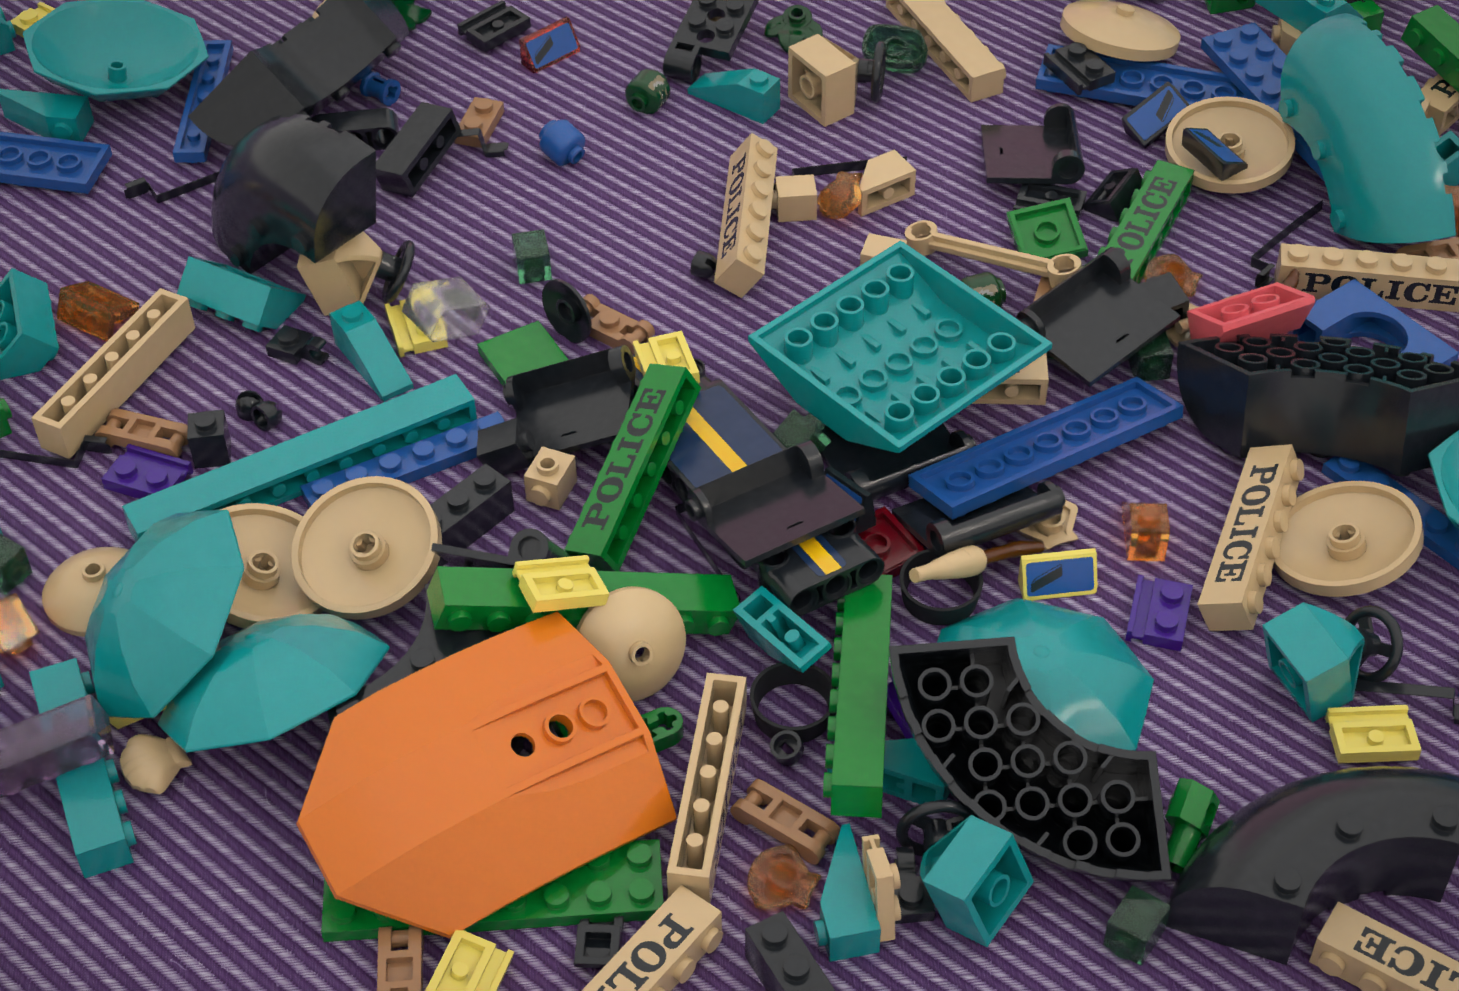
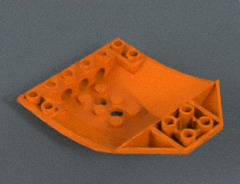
(435, 812)

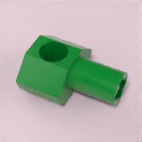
(1191, 817)

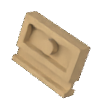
(881, 881)

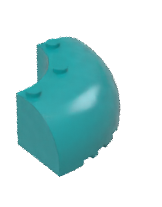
(1367, 133)

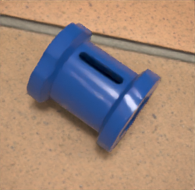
(380, 88)

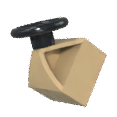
(826, 77)
(350, 270)

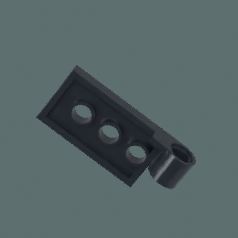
(685, 52)

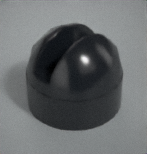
(703, 265)
(245, 402)
(266, 415)
(792, 741)

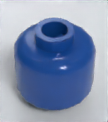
(562, 142)

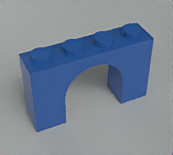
(1362, 313)

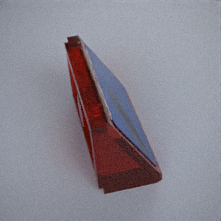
(548, 45)

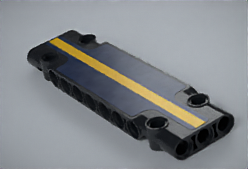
(728, 436)

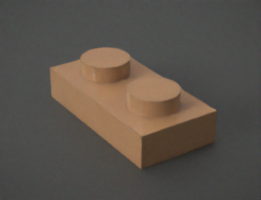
(481, 114)

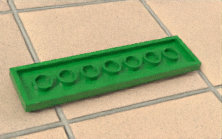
(616, 884)

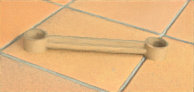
(925, 239)

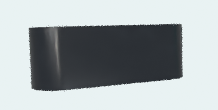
(372, 126)

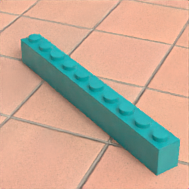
(279, 471)

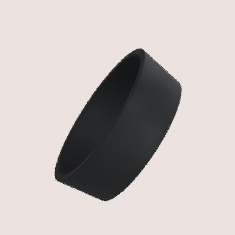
(930, 614)
(782, 674)

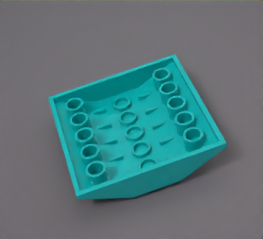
(894, 349)

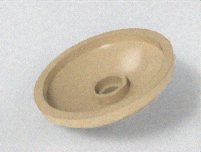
(74, 587)
(635, 620)

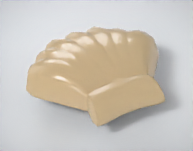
(1054, 530)
(152, 762)

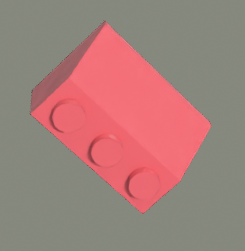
(1255, 312)

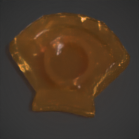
(840, 195)
(1181, 272)
(780, 879)

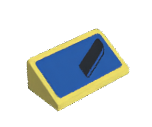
(1058, 574)

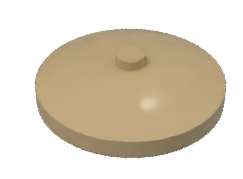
(1120, 30)
(1244, 126)
(1349, 539)
(366, 547)
(268, 581)

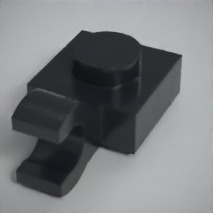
(295, 344)
(912, 896)

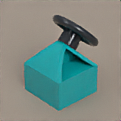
(1321, 653)
(967, 868)

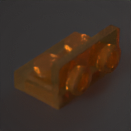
(94, 308)

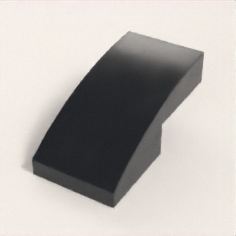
(597, 942)

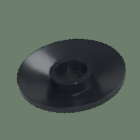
(566, 310)

